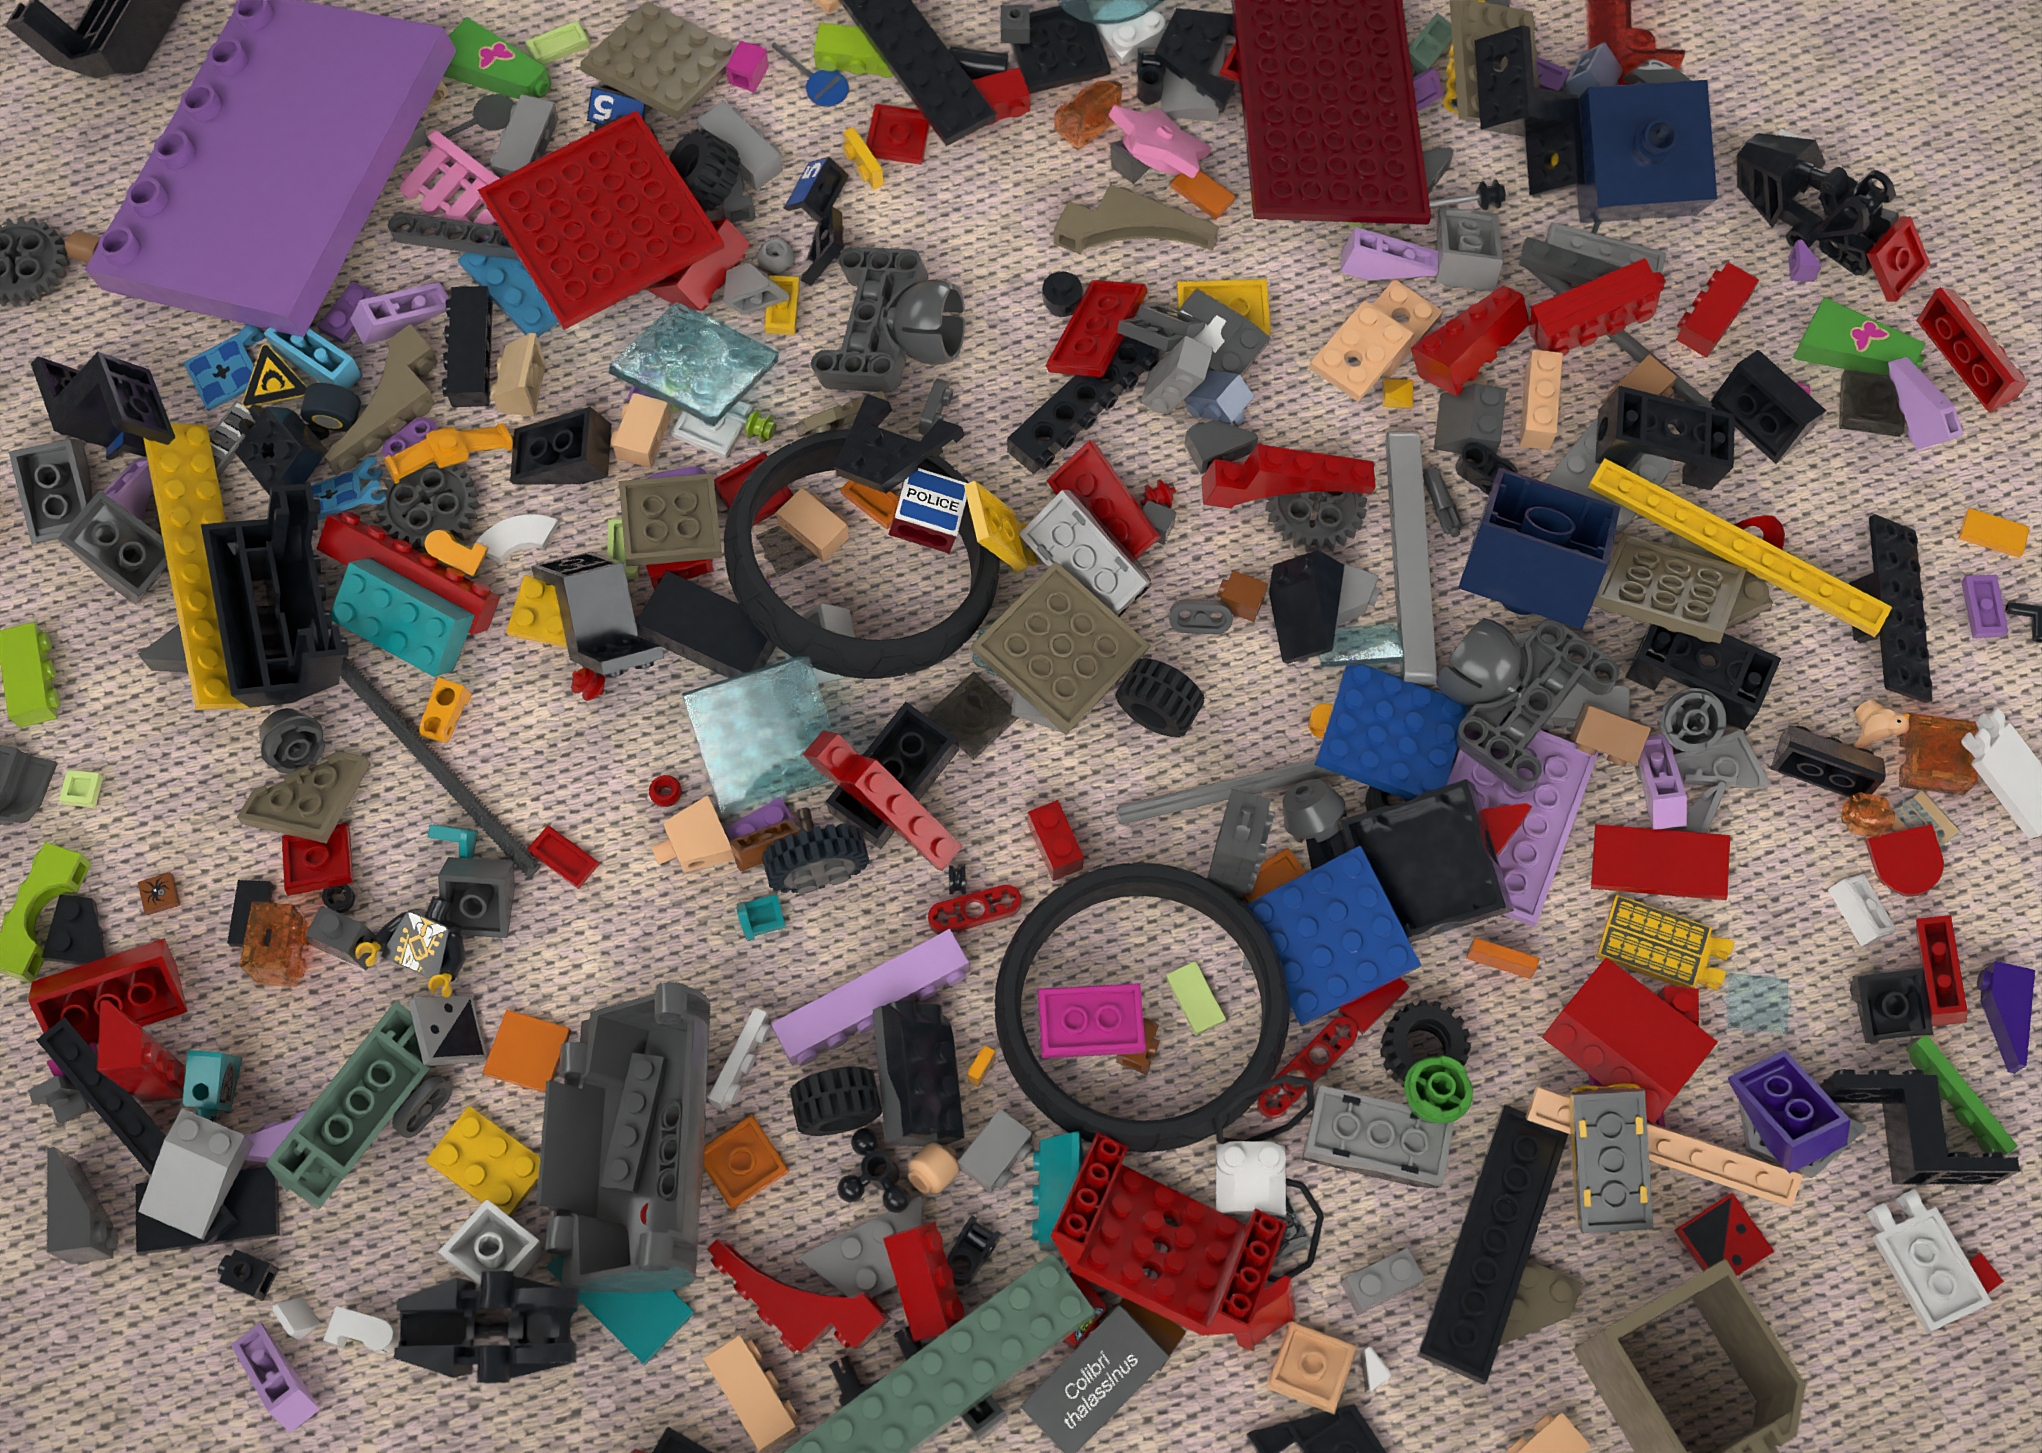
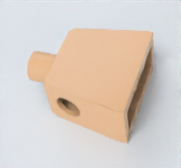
(694, 838)

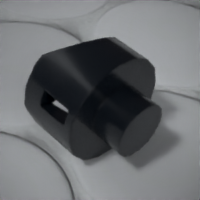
(1062, 293)

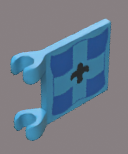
(225, 368)
(346, 491)

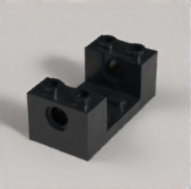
(1638, 422)
(1737, 679)

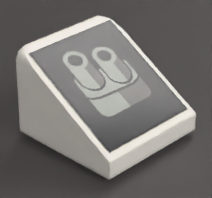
(1373, 1370)

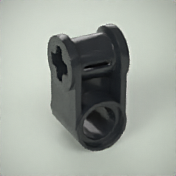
(1149, 78)
(1484, 472)
(973, 1246)

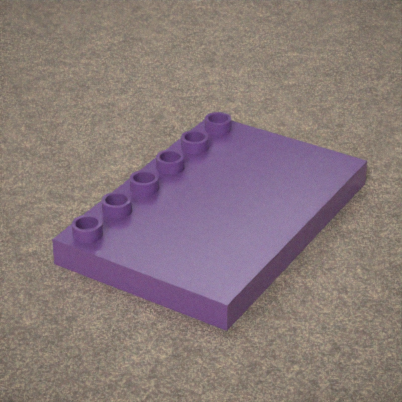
(272, 162)

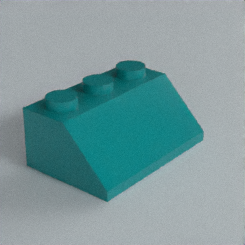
(1058, 1167)

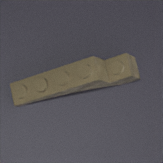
(1126, 217)
(394, 404)

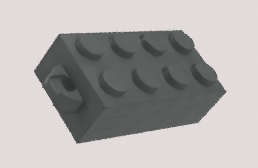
(1241, 842)

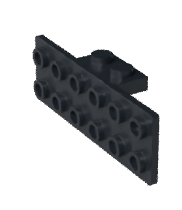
(1904, 631)

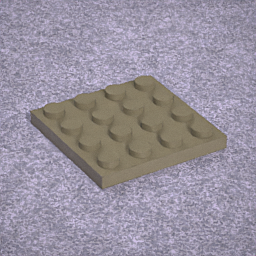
(1474, 21)
(660, 60)
(1670, 588)
(1060, 647)

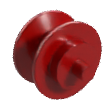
(1160, 495)
(588, 683)

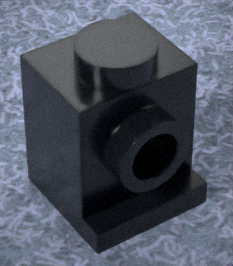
(256, 1280)

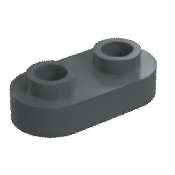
(938, 398)
(1200, 618)
(422, 1106)

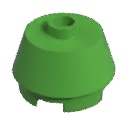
(1438, 1090)

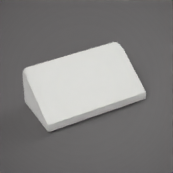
(1862, 909)

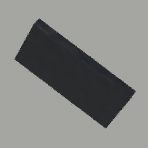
(250, 1199)

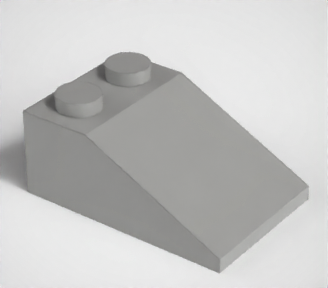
(1468, 249)
(194, 1173)

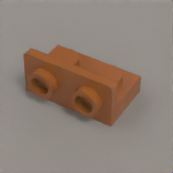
(749, 847)

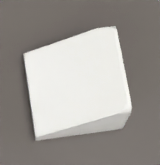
(296, 1317)

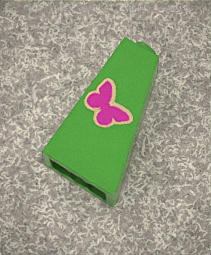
(494, 64)
(1854, 341)

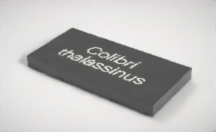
(1095, 1381)

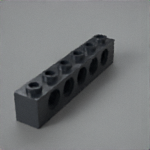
(1066, 402)

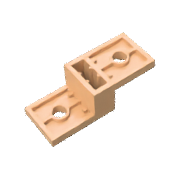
(1375, 340)

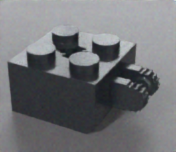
(278, 447)

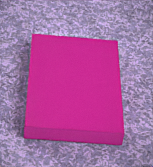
(1091, 1021)

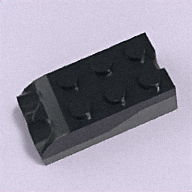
(917, 1074)

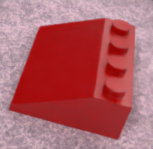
(1629, 1037)

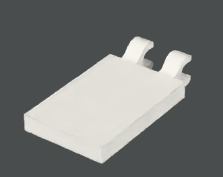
(2008, 770)
(1927, 1263)

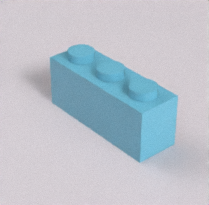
(316, 357)

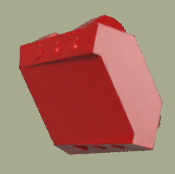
(1273, 1312)

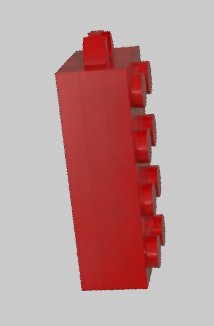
(1596, 308)

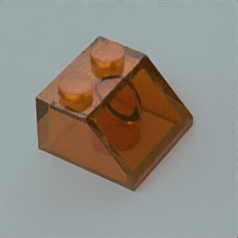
(1087, 113)

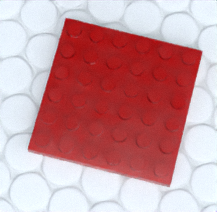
(600, 219)

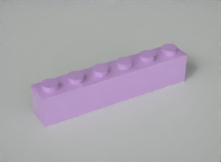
(850, 1007)

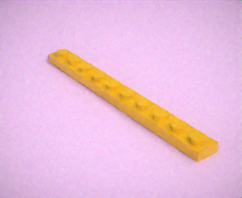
(1740, 547)

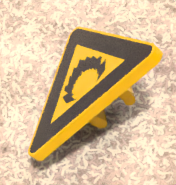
(272, 380)

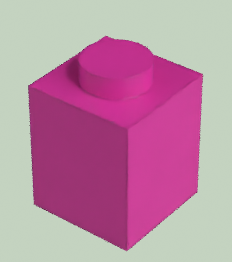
(747, 66)

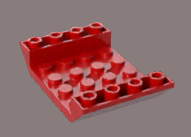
(1213, 1261)

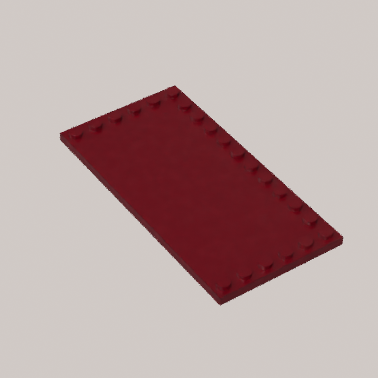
(1330, 111)

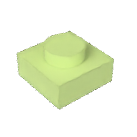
(81, 788)

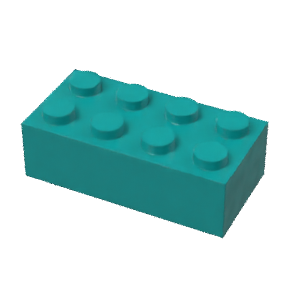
(401, 617)

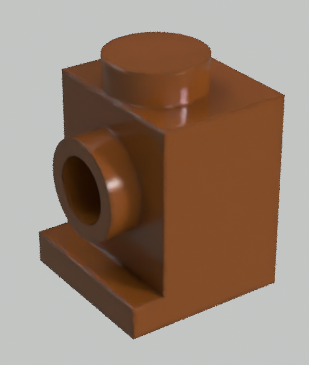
(1139, 1061)

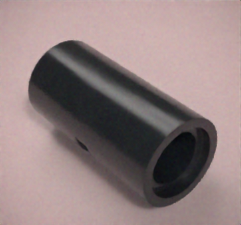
(979, 62)

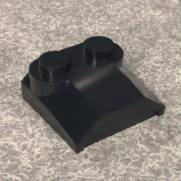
(1892, 1003)

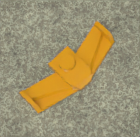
(446, 448)

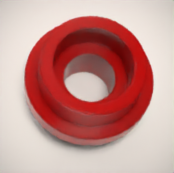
(661, 782)

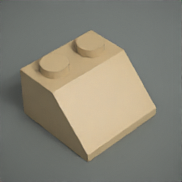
(519, 377)

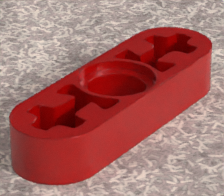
(1001, 911)

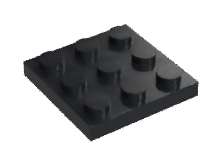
(1060, 51)

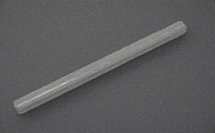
(1219, 791)

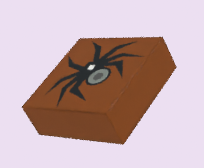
(158, 893)

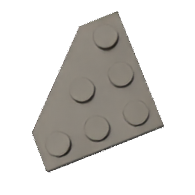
(838, 415)
(308, 799)
(1540, 1301)

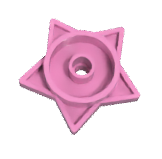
(1159, 141)

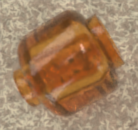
(1867, 815)

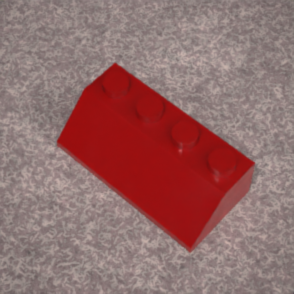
(1971, 349)
(136, 981)
(136, 1058)

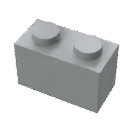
(996, 1151)
(1382, 1281)

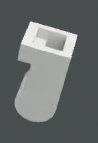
(361, 1328)

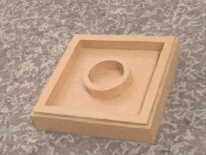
(1312, 1367)

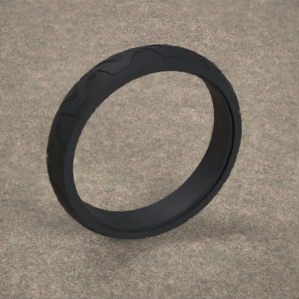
(827, 649)
(1150, 881)

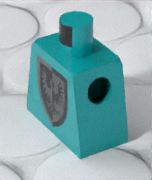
(210, 1082)

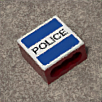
(929, 510)

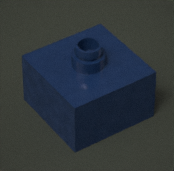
(1646, 151)
(1540, 549)

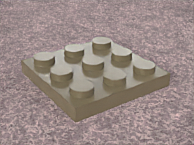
(670, 519)

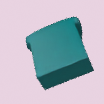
(465, 838)
(760, 916)

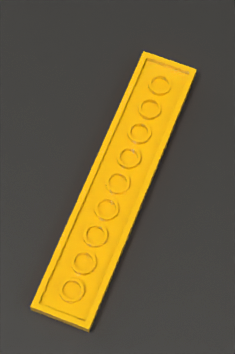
(185, 498)

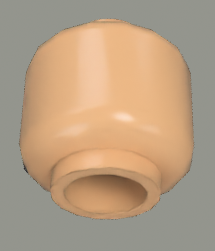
(933, 1168)

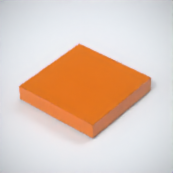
(526, 1051)
(742, 1162)

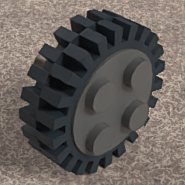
(815, 856)

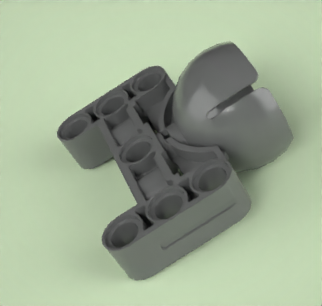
(891, 316)
(1492, 670)

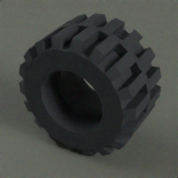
(706, 167)
(1160, 697)
(1422, 1018)
(835, 1101)

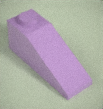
(1384, 257)
(388, 314)
(132, 488)
(1662, 784)
(274, 1378)

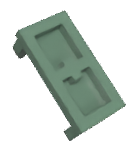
(1430, 43)

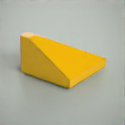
(1397, 393)

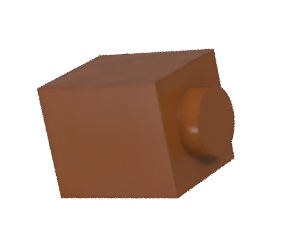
(1243, 595)

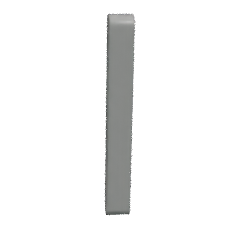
(1411, 557)

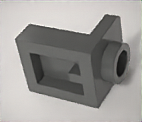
(61, 1096)

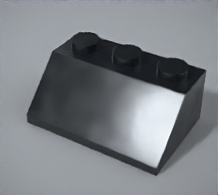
(1767, 406)
(1827, 762)

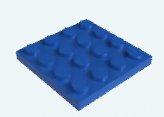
(1390, 733)
(1335, 935)

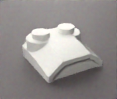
(1127, 37)
(1250, 1178)

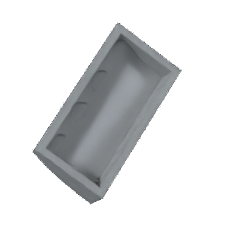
(1183, 100)

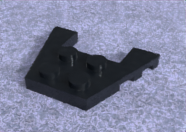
(1191, 48)
(883, 457)
(1319, 1433)

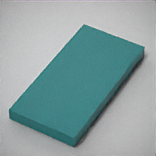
(636, 1319)

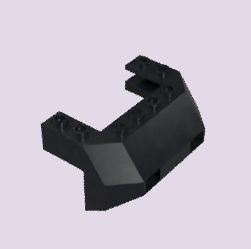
(108, 40)
(285, 647)

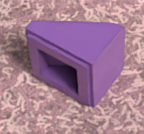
(1803, 263)

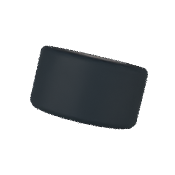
(330, 407)

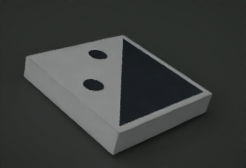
(447, 1030)

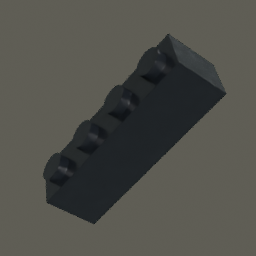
(468, 346)

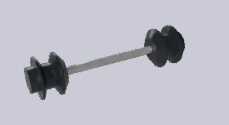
(1484, 195)

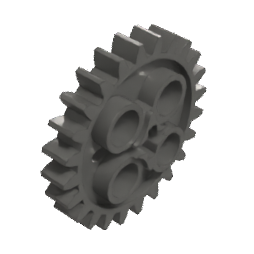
(38, 260)
(417, 486)
(1344, 510)

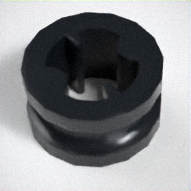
(957, 879)
(339, 906)

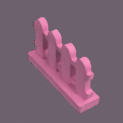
(450, 183)

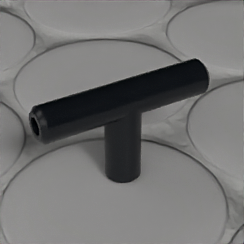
(2028, 611)

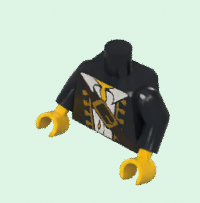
(421, 943)

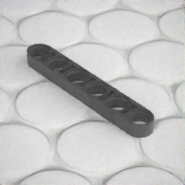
(444, 229)

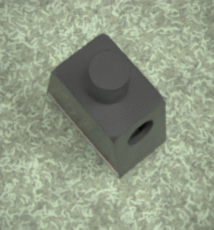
(338, 935)

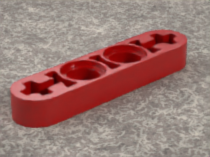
(1307, 1067)

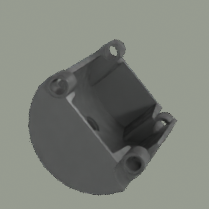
(600, 1228)

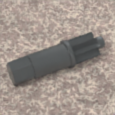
(1443, 504)

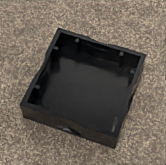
(1433, 859)

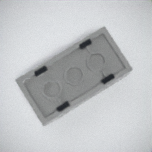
(1087, 550)
(1376, 1139)

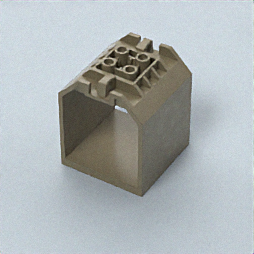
(1744, 1339)

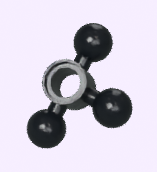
(852, 1187)

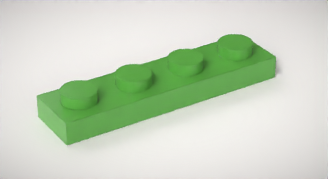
(1967, 1105)

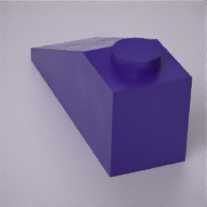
(2008, 1008)

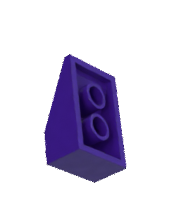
(1790, 1111)

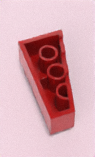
(1470, 339)

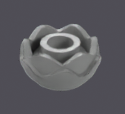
(778, 263)

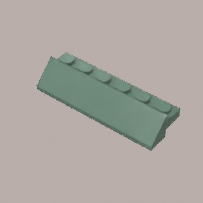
(351, 1110)

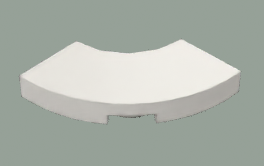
(518, 533)

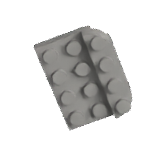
(1579, 467)

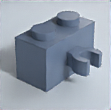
(1593, 69)
(1220, 398)

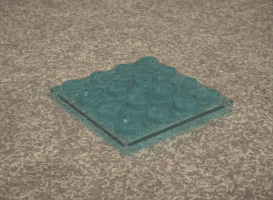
(694, 363)
(757, 731)

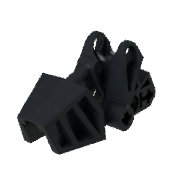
(1778, 167)
(441, 1327)

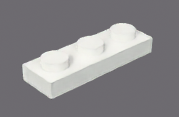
(740, 1060)

